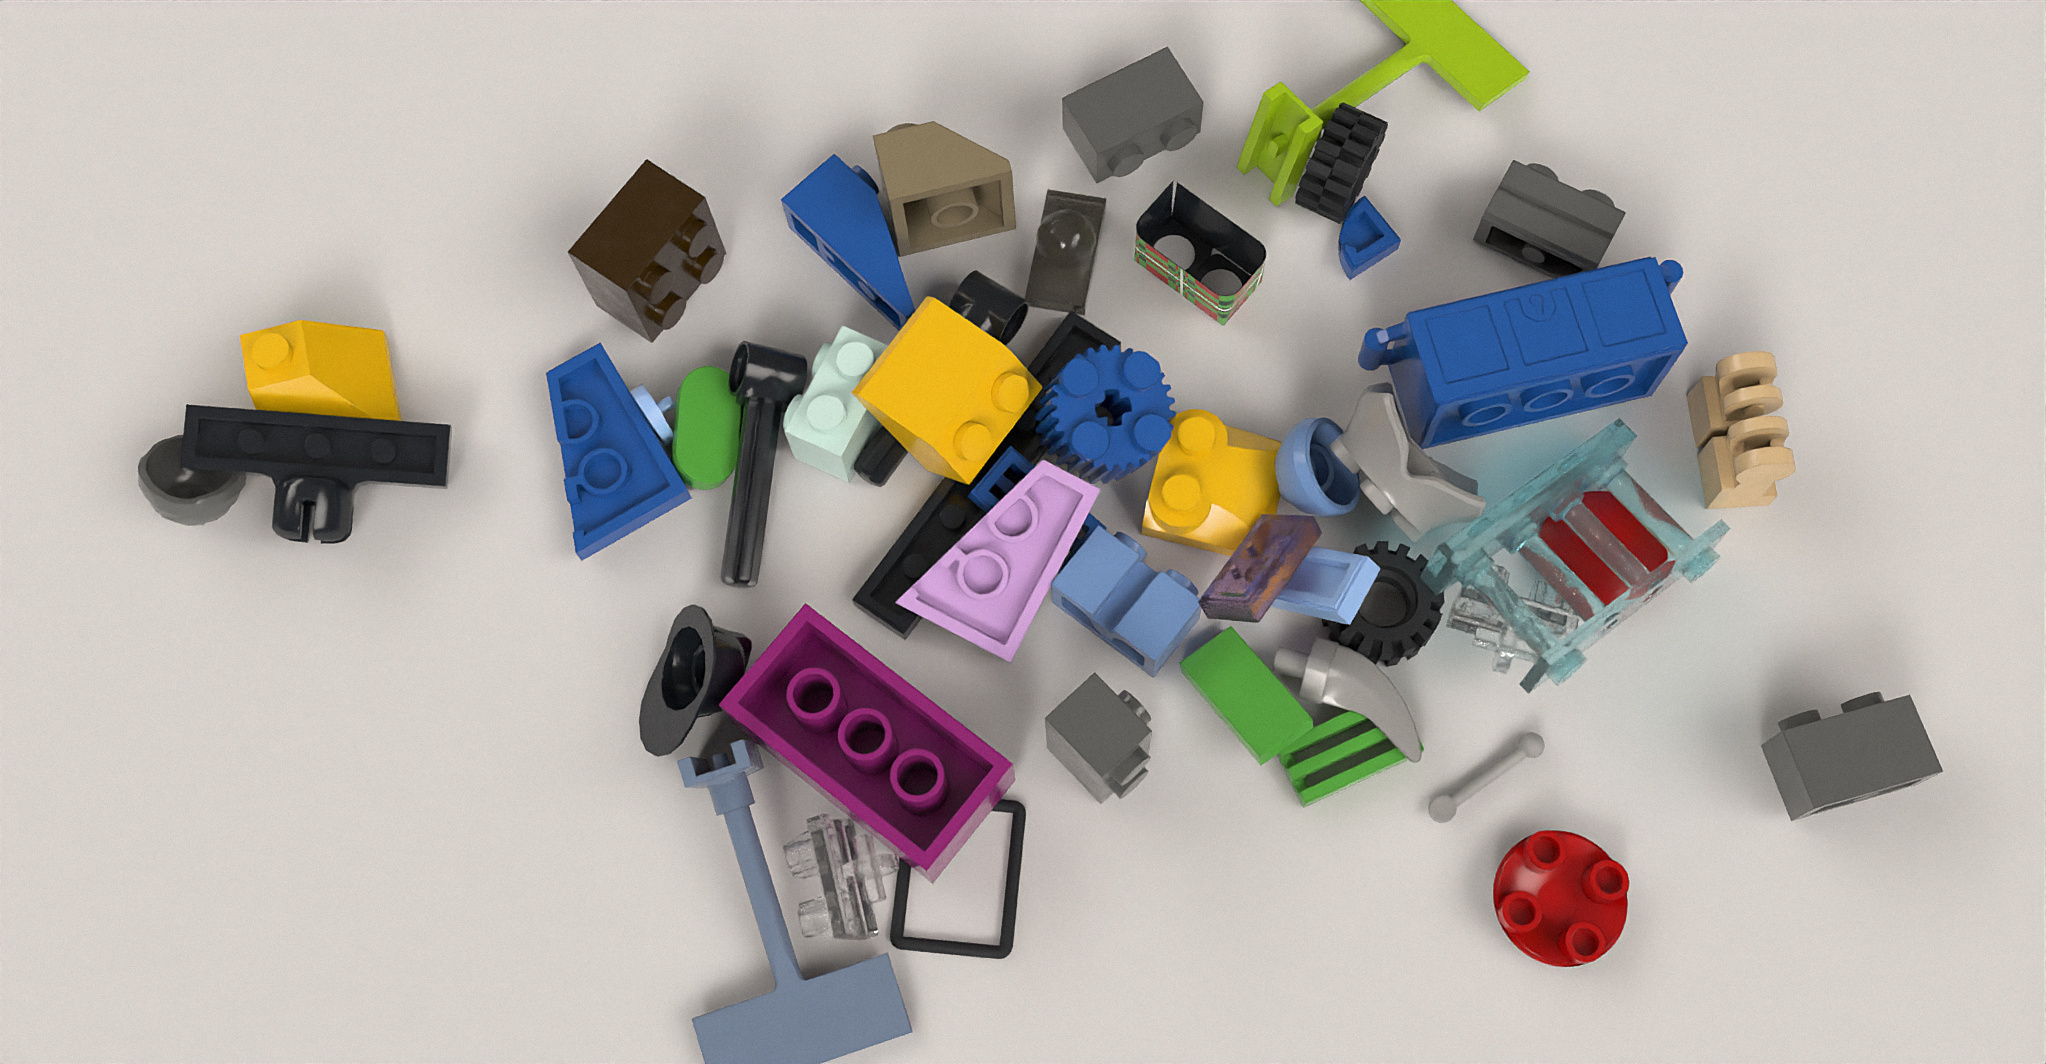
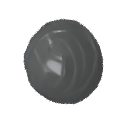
(185, 495)

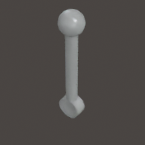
(1444, 807)

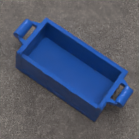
(1532, 351)

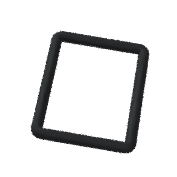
(1009, 908)

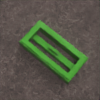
(1348, 778)

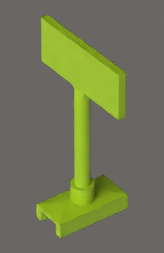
(1433, 34)

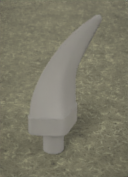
(1352, 682)

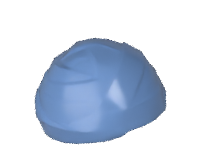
(1311, 472)

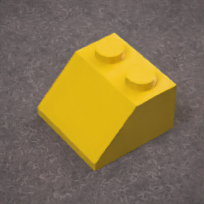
(947, 391)

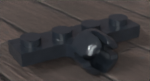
(315, 460)

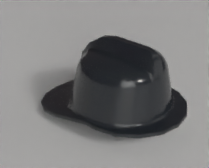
(690, 679)

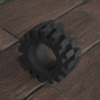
(1341, 162)
(1421, 615)

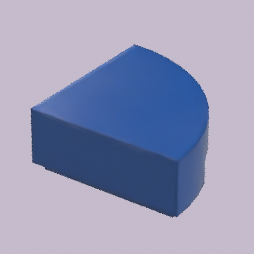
(1364, 238)

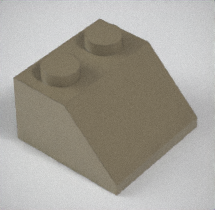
(942, 187)

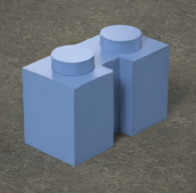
(1126, 600)

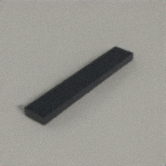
(949, 511)

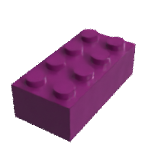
(869, 742)

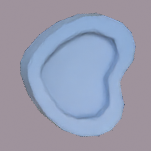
(654, 413)

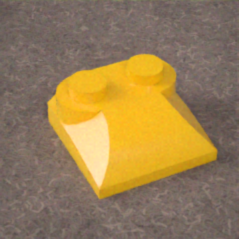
(1210, 484)

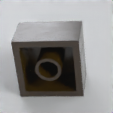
(649, 251)

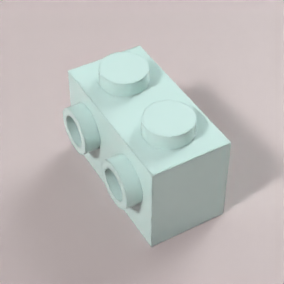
(829, 423)

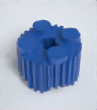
(1132, 393)

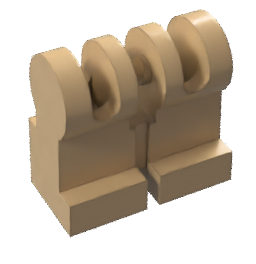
(1740, 445)

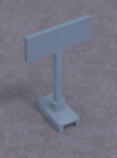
(802, 1016)

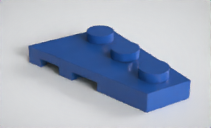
(609, 454)

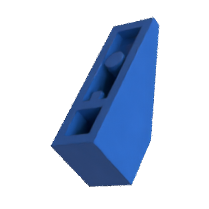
(844, 224)

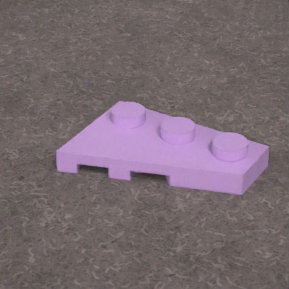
(1006, 563)

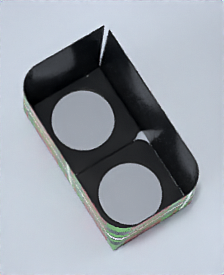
(1204, 230)

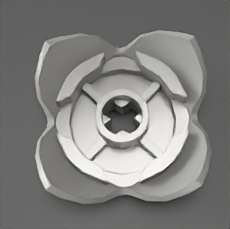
(1400, 472)

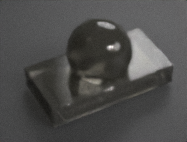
(1066, 252)

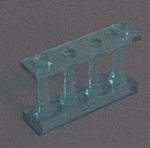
(1559, 495)

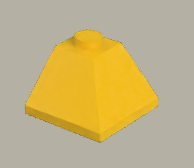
(321, 370)

